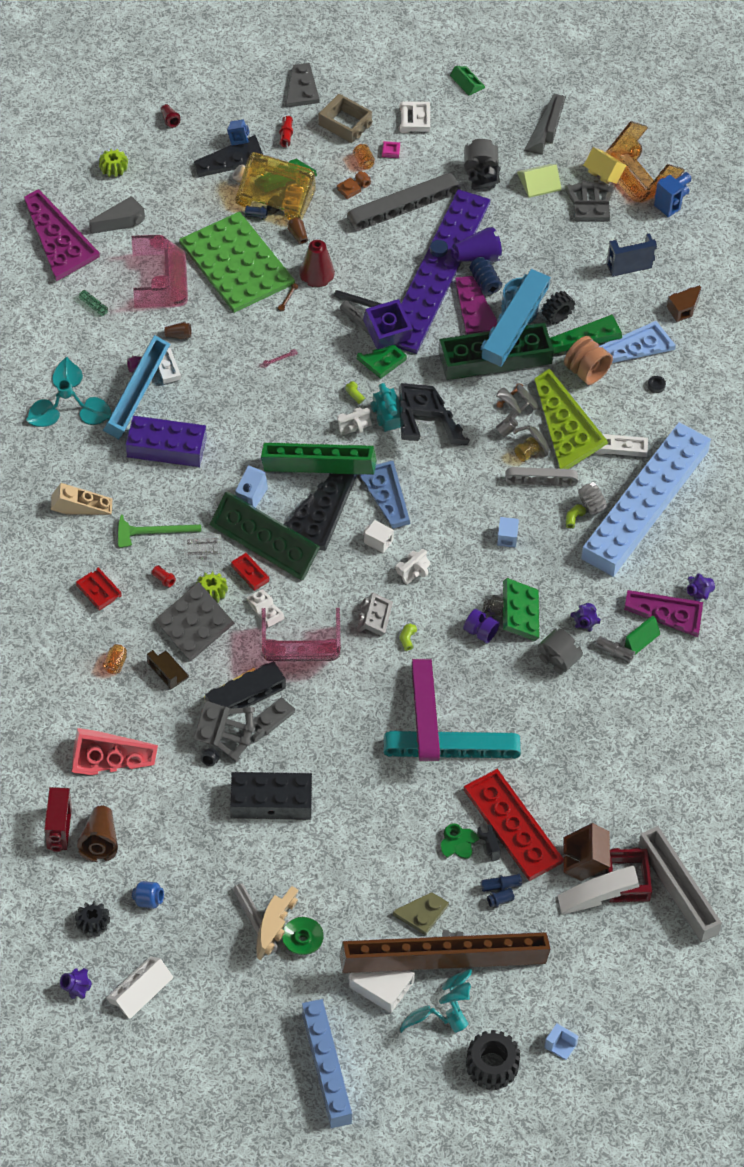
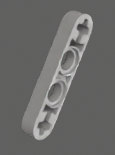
(521, 475)

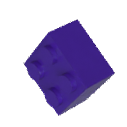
(387, 324)

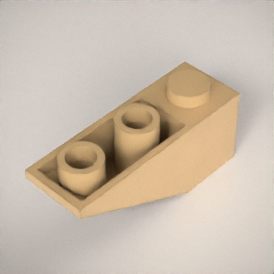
(74, 500)

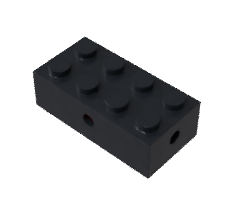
(271, 795)

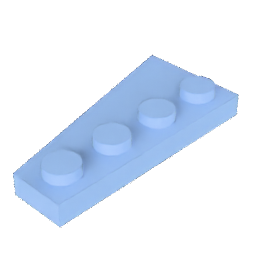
(641, 342)

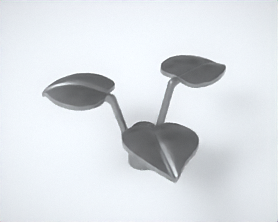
(509, 424)

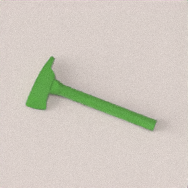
(126, 531)

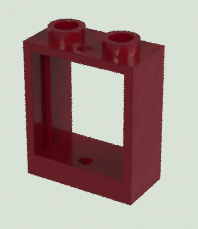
(58, 819)
(632, 855)

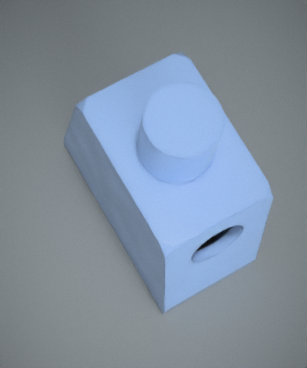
(252, 486)

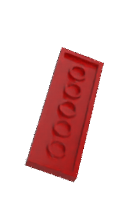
(513, 824)

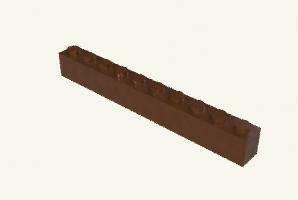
(444, 952)

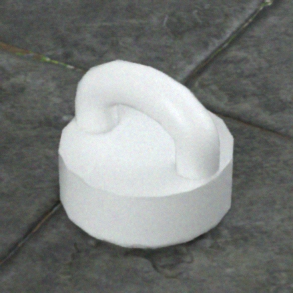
(238, 173)

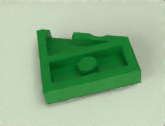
(382, 360)

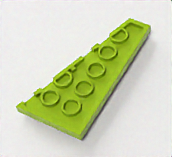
(569, 426)

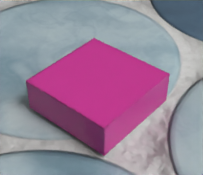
(391, 149)

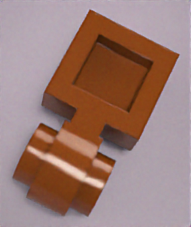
(351, 188)

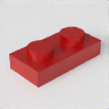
(250, 571)

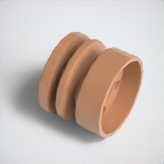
(588, 360)

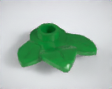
(460, 843)

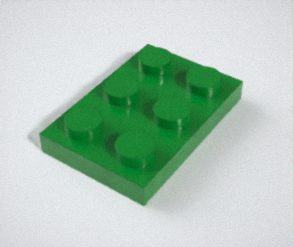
(521, 609)

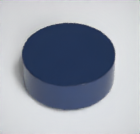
(439, 248)

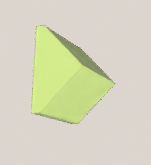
(540, 180)

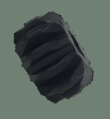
(92, 918)

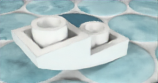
(262, 600)

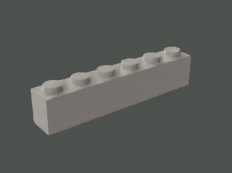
(680, 884)

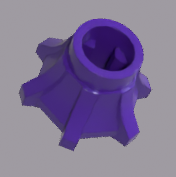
(700, 587)
(586, 616)
(76, 983)

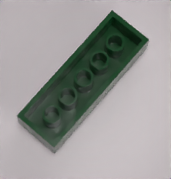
(463, 354)

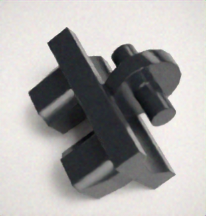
(486, 177)

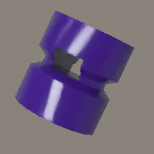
(478, 624)

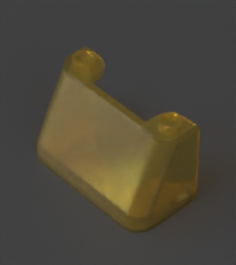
(276, 185)

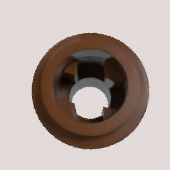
(297, 229)
(179, 330)

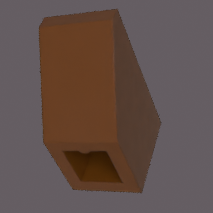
(684, 303)

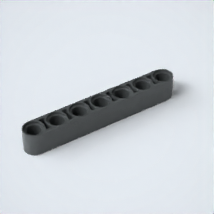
(403, 201)

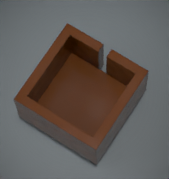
(590, 847)

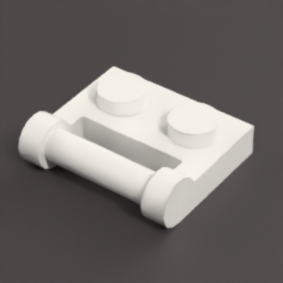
(421, 116)

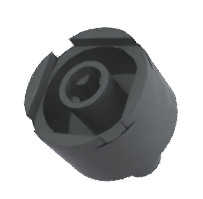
(480, 154)
(559, 650)

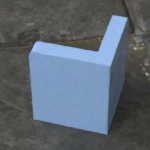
(508, 532)
(561, 1041)

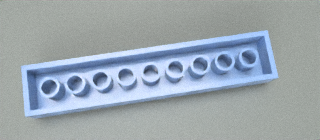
(645, 499)

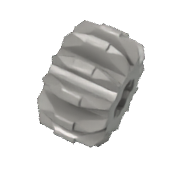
(592, 498)

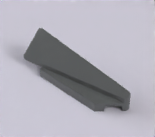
(547, 125)

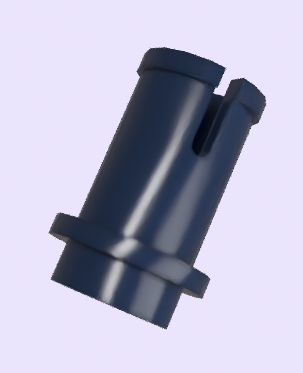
(259, 212)
(501, 897)

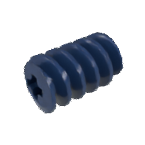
(485, 276)

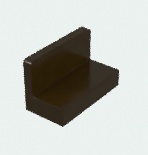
(166, 668)

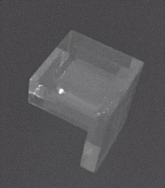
(426, 431)

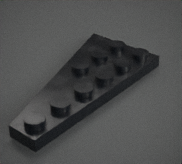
(321, 511)

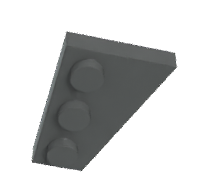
(302, 87)

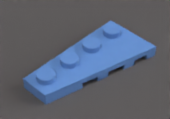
(387, 493)

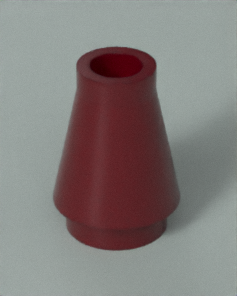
(170, 116)

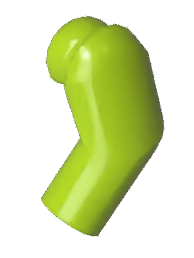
(351, 389)

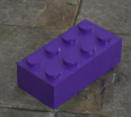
(166, 441)

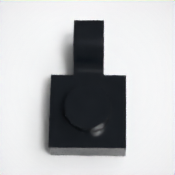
(491, 846)

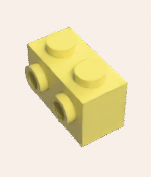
(604, 165)

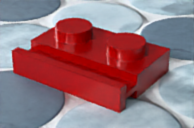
(98, 588)

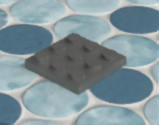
(194, 621)

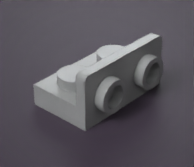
(374, 614)

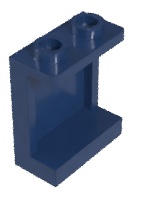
(631, 258)

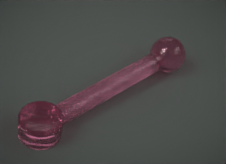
(293, 352)

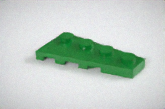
(600, 331)

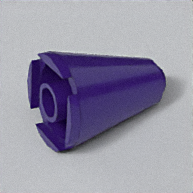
(480, 244)

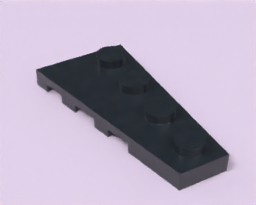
(227, 158)

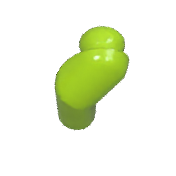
(571, 515)
(408, 630)

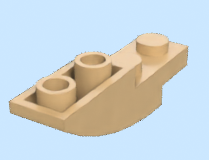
(273, 922)

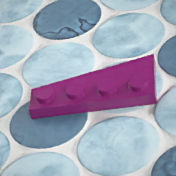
(474, 308)
(670, 611)

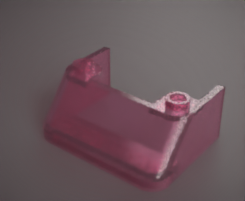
(170, 288)
(301, 650)

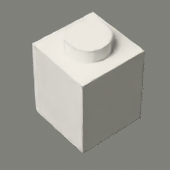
(378, 536)

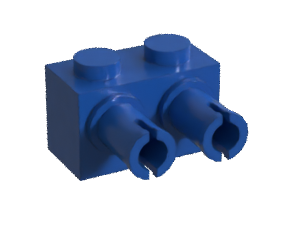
(671, 192)

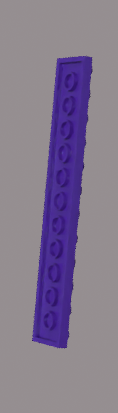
(437, 273)

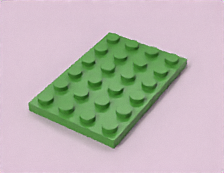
(236, 261)

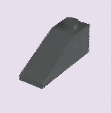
(121, 216)

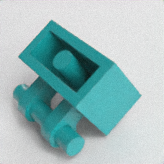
(387, 408)

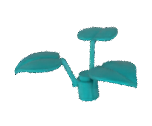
(64, 378)
(455, 1017)

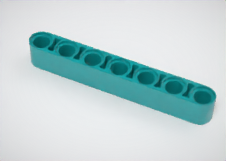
(456, 744)

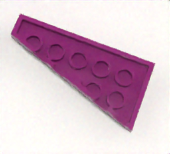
(61, 240)

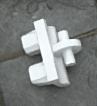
(354, 422)
(416, 566)

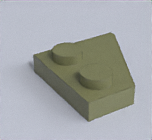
(422, 912)

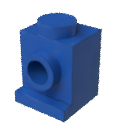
(238, 132)

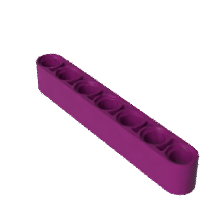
(425, 710)

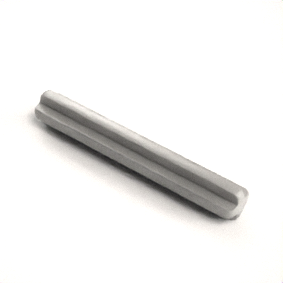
(249, 908)

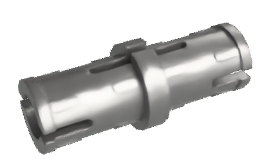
(615, 649)

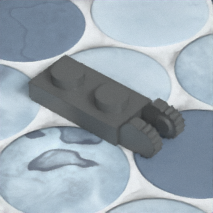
(272, 718)

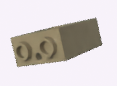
(339, 104)

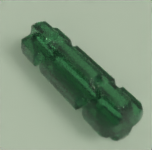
(93, 302)

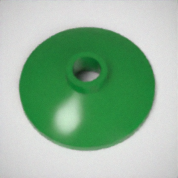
(306, 928)

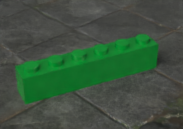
(318, 458)

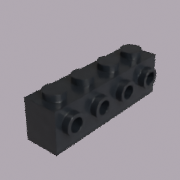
(249, 688)

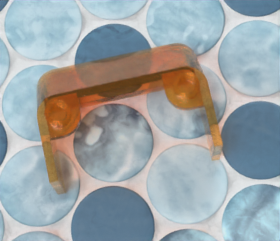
(635, 178)

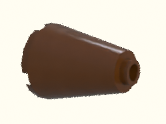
(98, 836)

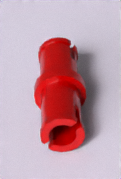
(286, 131)

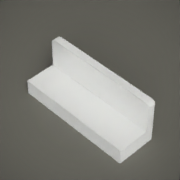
(140, 986)

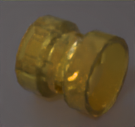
(528, 448)

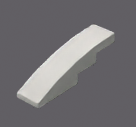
(598, 889)

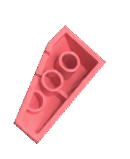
(103, 751)

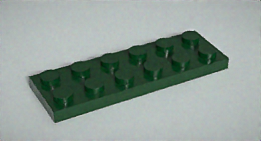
(264, 535)

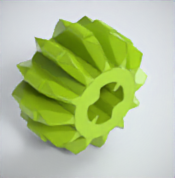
(113, 162)
(214, 585)

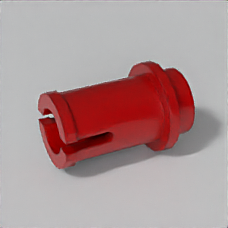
(166, 578)

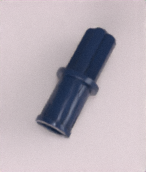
(501, 883)

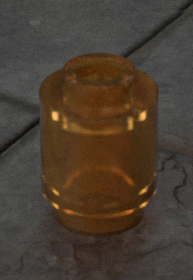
(364, 156)
(115, 659)

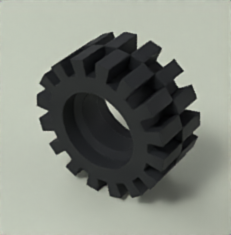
(558, 307)

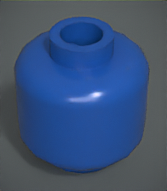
(148, 894)

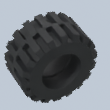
(488, 1074)

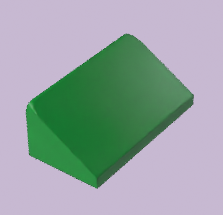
(466, 80)
(642, 635)

